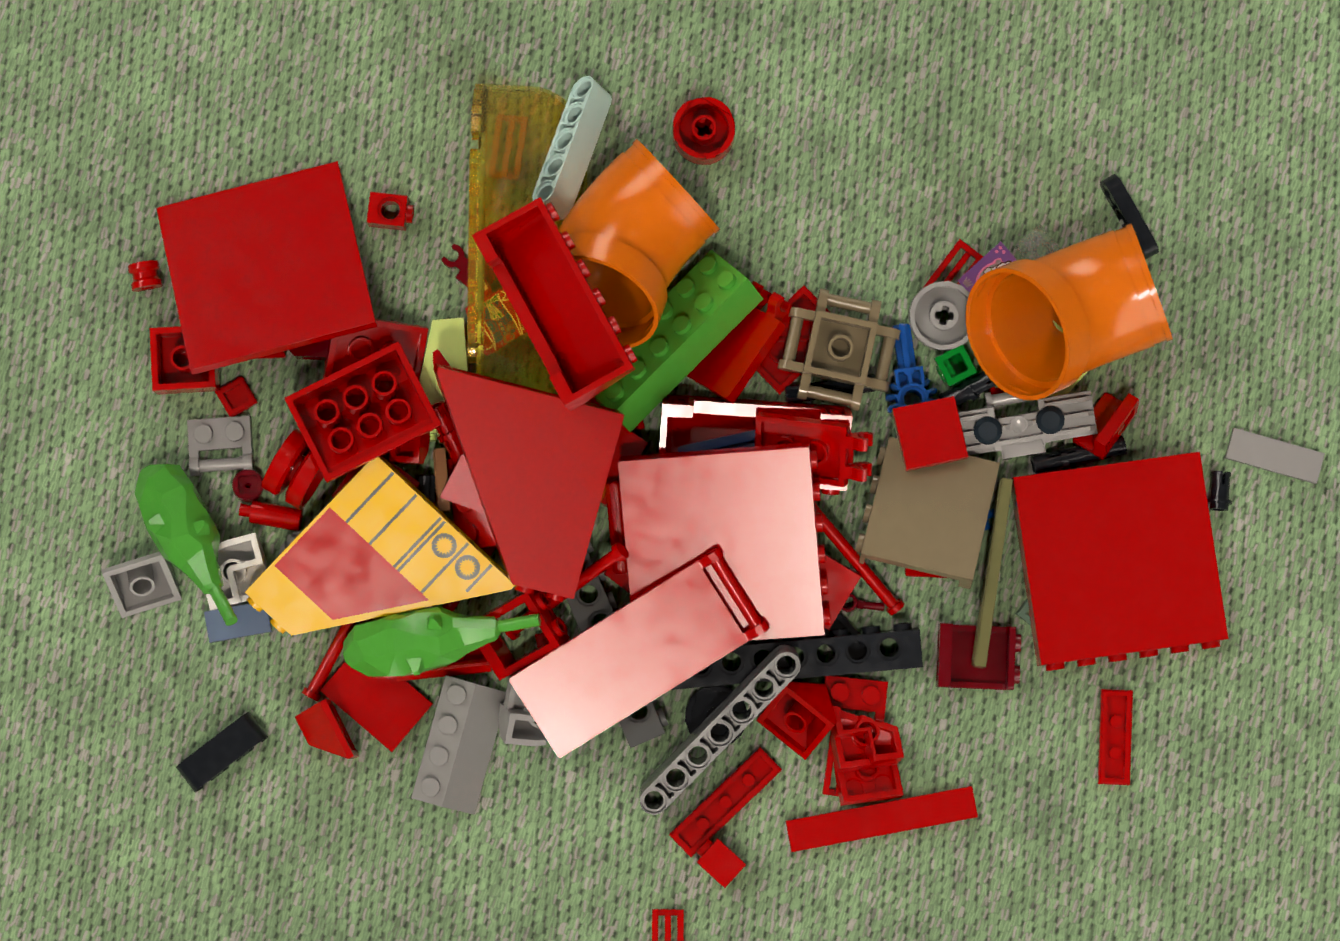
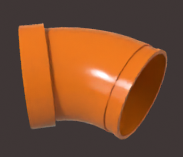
(635, 236)
(1090, 289)

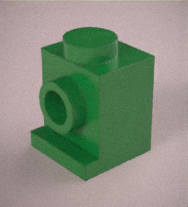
(955, 366)

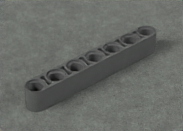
(715, 744)

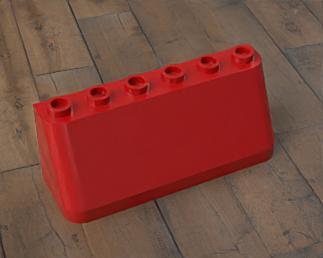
(556, 302)
(702, 418)

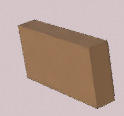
(441, 478)

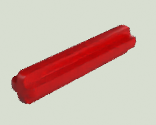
(615, 520)

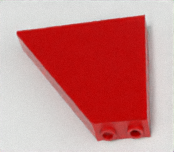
(534, 473)

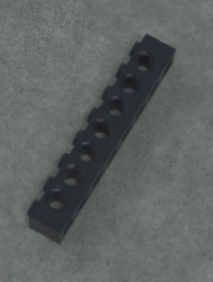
(906, 656)

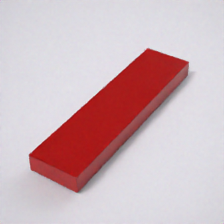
(725, 802)

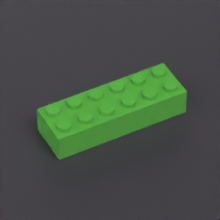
(694, 321)

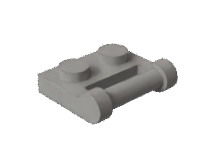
(220, 435)

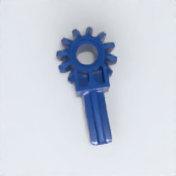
(908, 376)

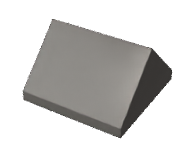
(142, 584)

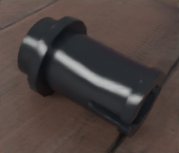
(1219, 491)

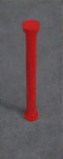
(617, 554)
(893, 604)
(327, 663)

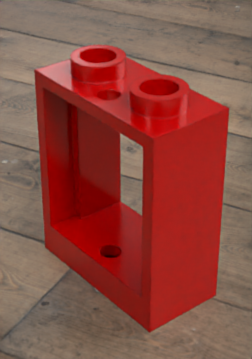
(553, 627)

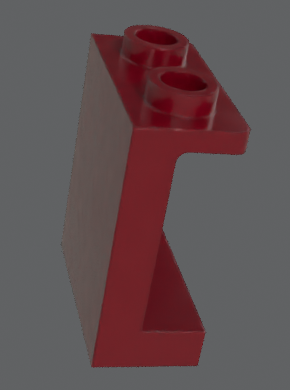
(955, 656)

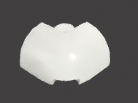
(240, 565)

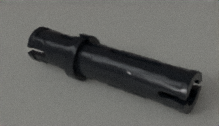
(1070, 457)

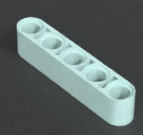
(573, 145)

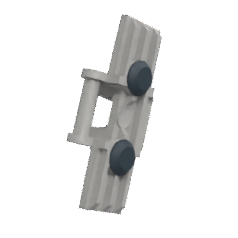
(1026, 434)

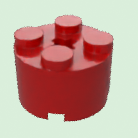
(698, 113)

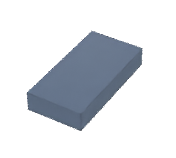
(249, 623)

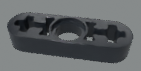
(1127, 211)

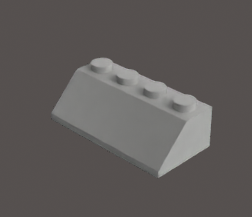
(459, 745)

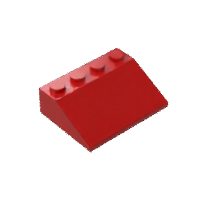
(362, 412)

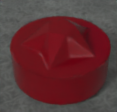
(247, 485)

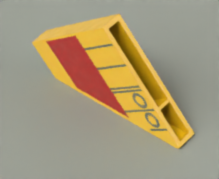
(373, 556)

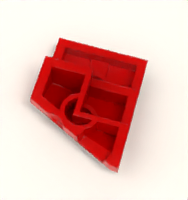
(865, 758)

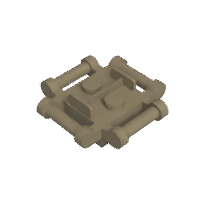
(839, 349)

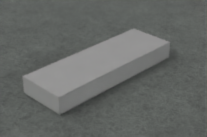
(1274, 455)

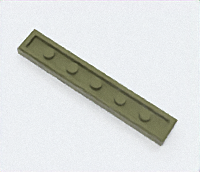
(991, 573)

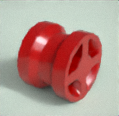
(145, 275)

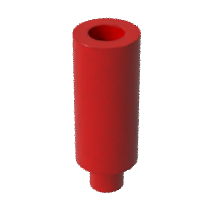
(272, 515)

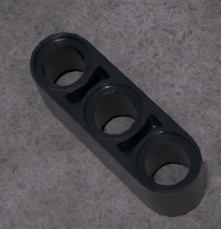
(221, 751)

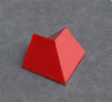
(800, 716)
(325, 730)

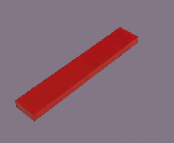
(881, 819)

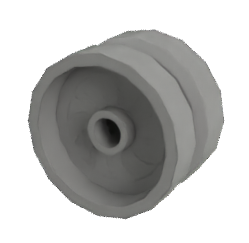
(924, 310)

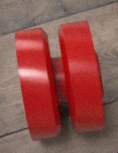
(294, 468)

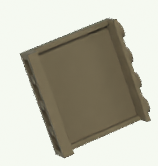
(928, 515)

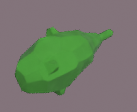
(183, 529)
(422, 640)

